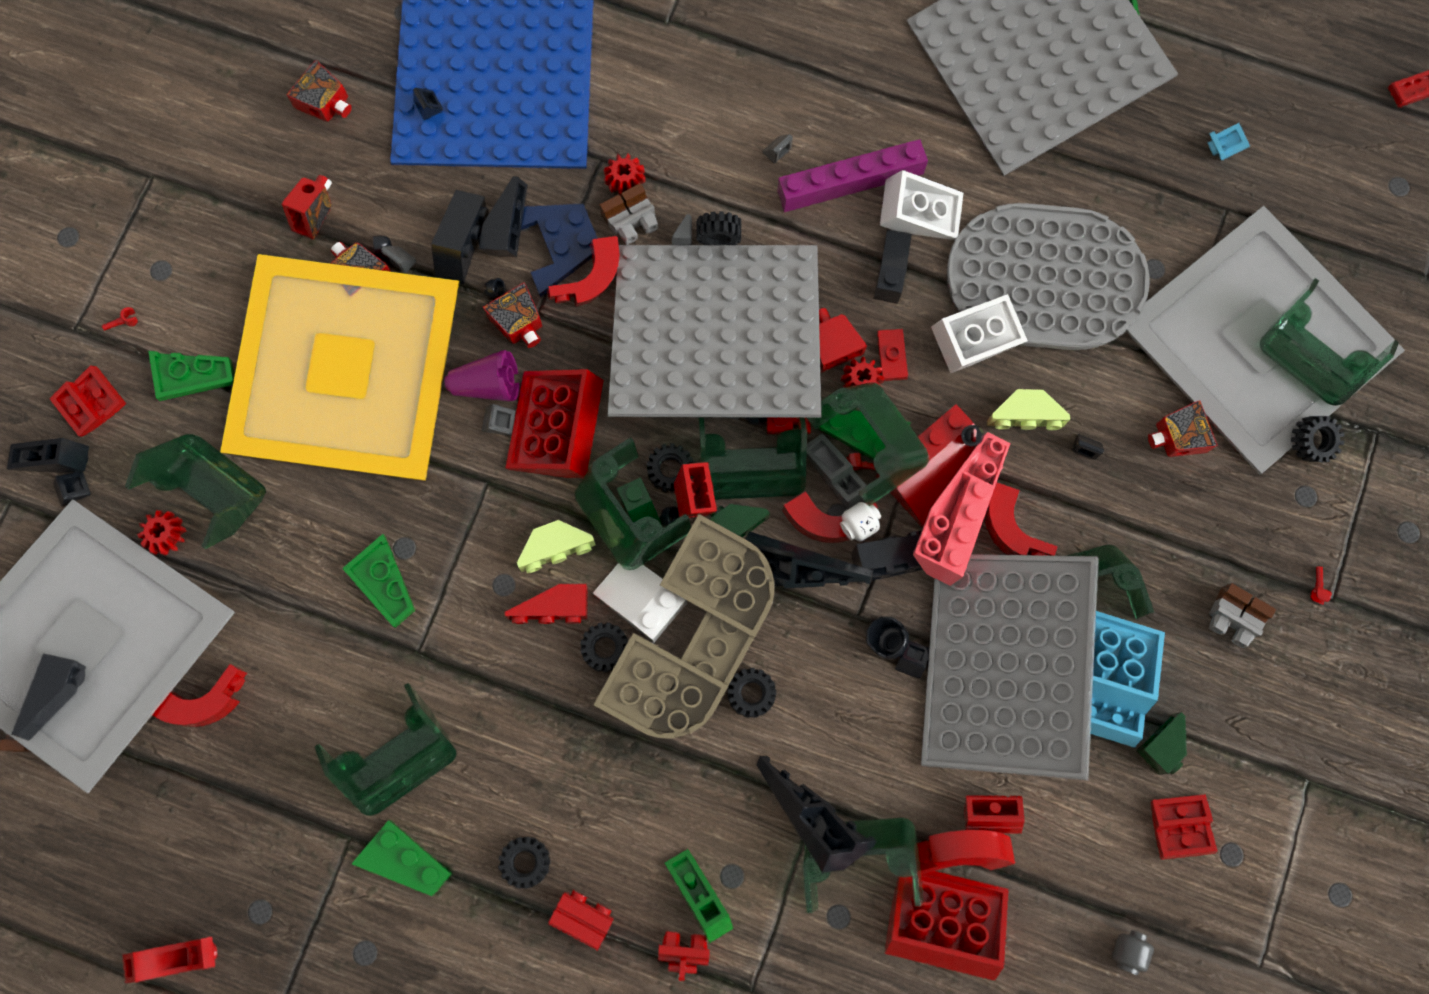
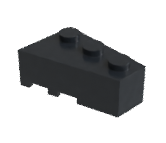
(458, 236)
(888, 556)

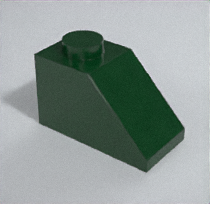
(637, 501)
(739, 518)
(1166, 745)

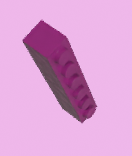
(850, 175)

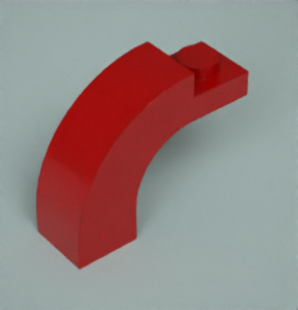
(605, 264)
(812, 522)
(1004, 529)
(206, 709)
(966, 847)
(169, 960)

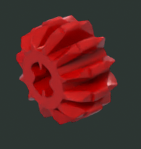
(623, 174)
(857, 370)
(167, 538)

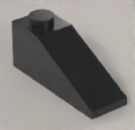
(503, 225)
(892, 266)
(48, 456)
(50, 690)

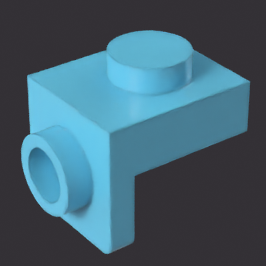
(1228, 142)

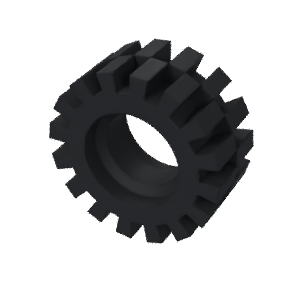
(718, 229)
(1329, 443)
(656, 460)
(590, 639)
(751, 676)
(508, 856)

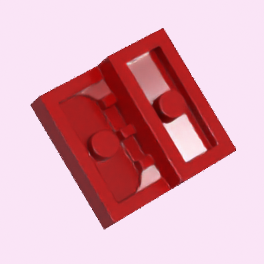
(87, 401)
(1183, 827)

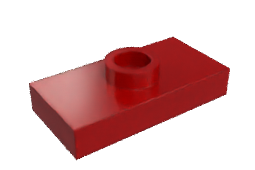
(1410, 89)
(892, 354)

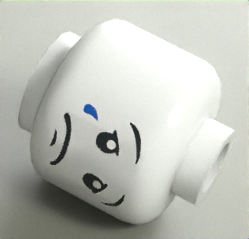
(860, 521)

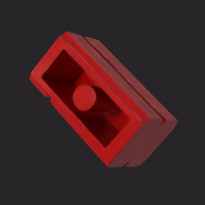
(994, 813)
(582, 919)

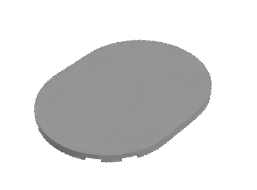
(1064, 269)

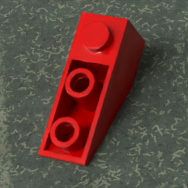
(560, 602)

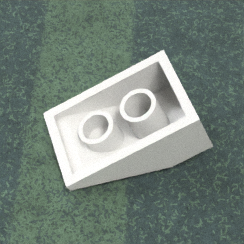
(921, 207)
(978, 333)
(640, 600)

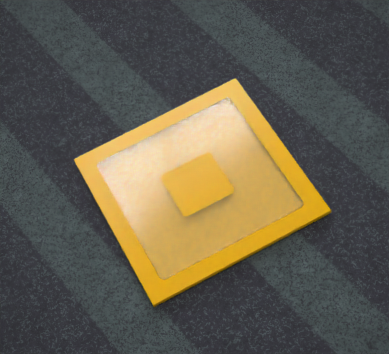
(340, 367)

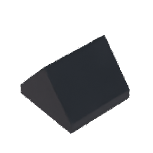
(426, 102)

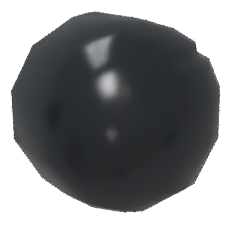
(887, 637)

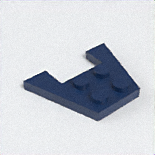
(567, 237)

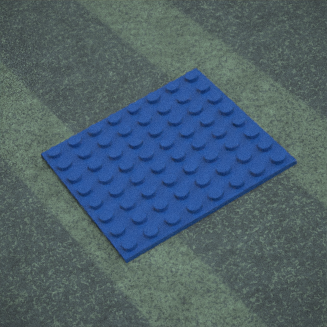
(506, 80)

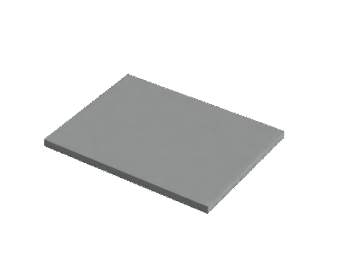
(1013, 667)

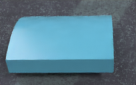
(1124, 678)

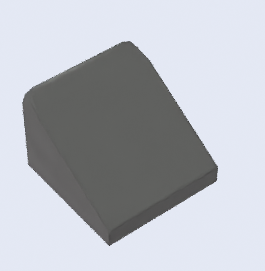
(778, 147)
(683, 234)
(398, 258)
(498, 420)

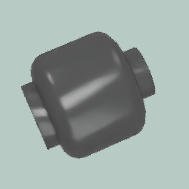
(1132, 952)

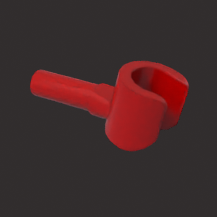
(122, 320)
(855, 460)
(1318, 593)

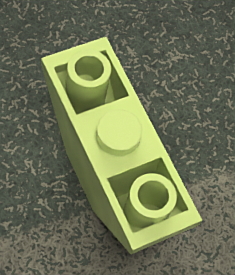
(1029, 410)
(553, 544)

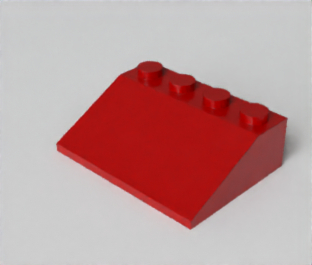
(555, 423)
(946, 457)
(954, 928)

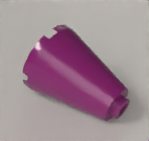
(486, 378)

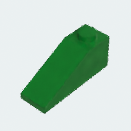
(699, 896)

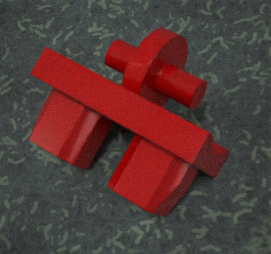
(696, 954)

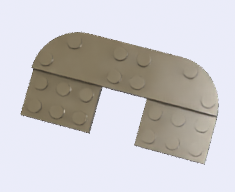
(676, 694)

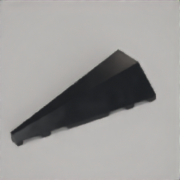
(804, 568)
(825, 835)

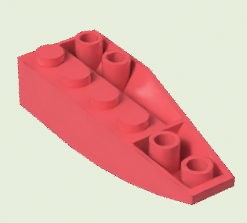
(959, 513)

